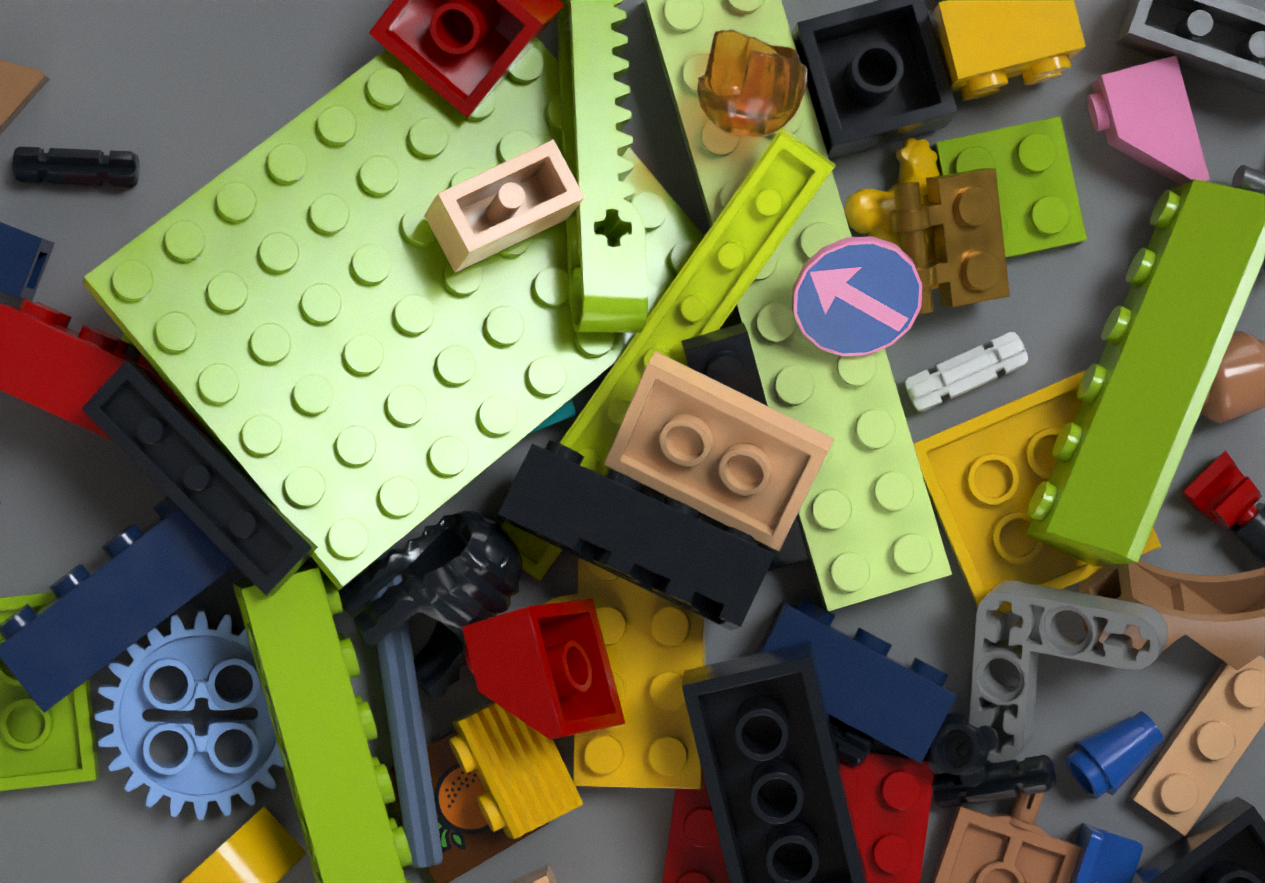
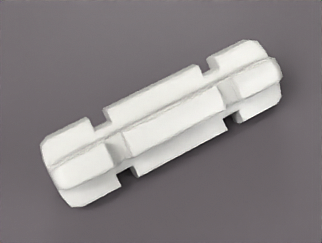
(966, 371)

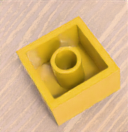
(1004, 39)

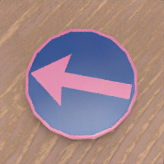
(857, 296)

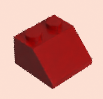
(463, 44)
(546, 667)

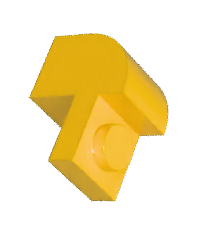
(254, 854)

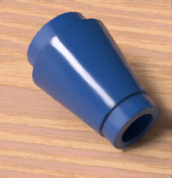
(1113, 754)

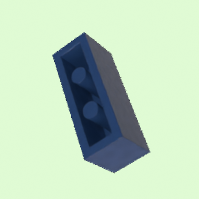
(864, 684)

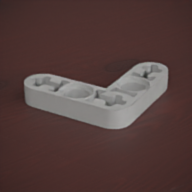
(1038, 633)

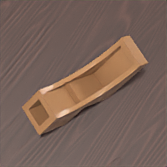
(1213, 610)

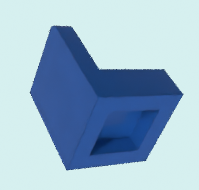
(1105, 857)

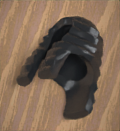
(462, 576)

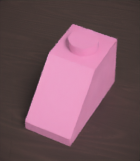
(1150, 119)

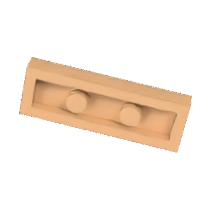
(1205, 746)

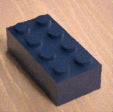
(111, 605)

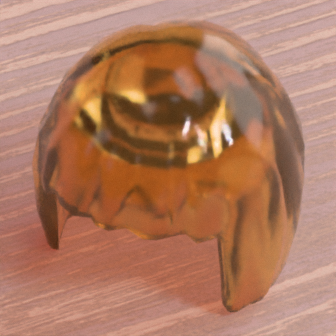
(750, 85)

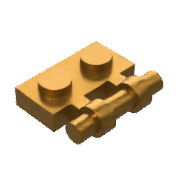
(965, 237)

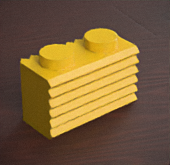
(516, 768)

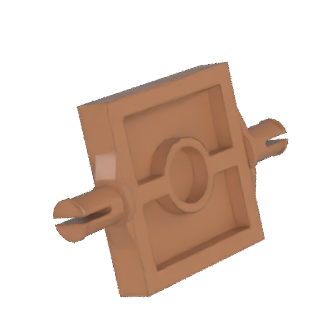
(1004, 848)

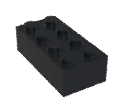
(773, 769)

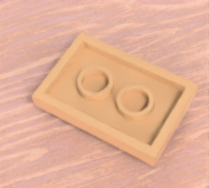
(717, 450)

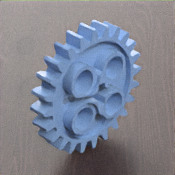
(199, 773)

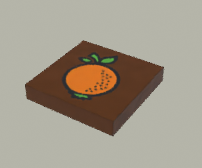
(461, 824)

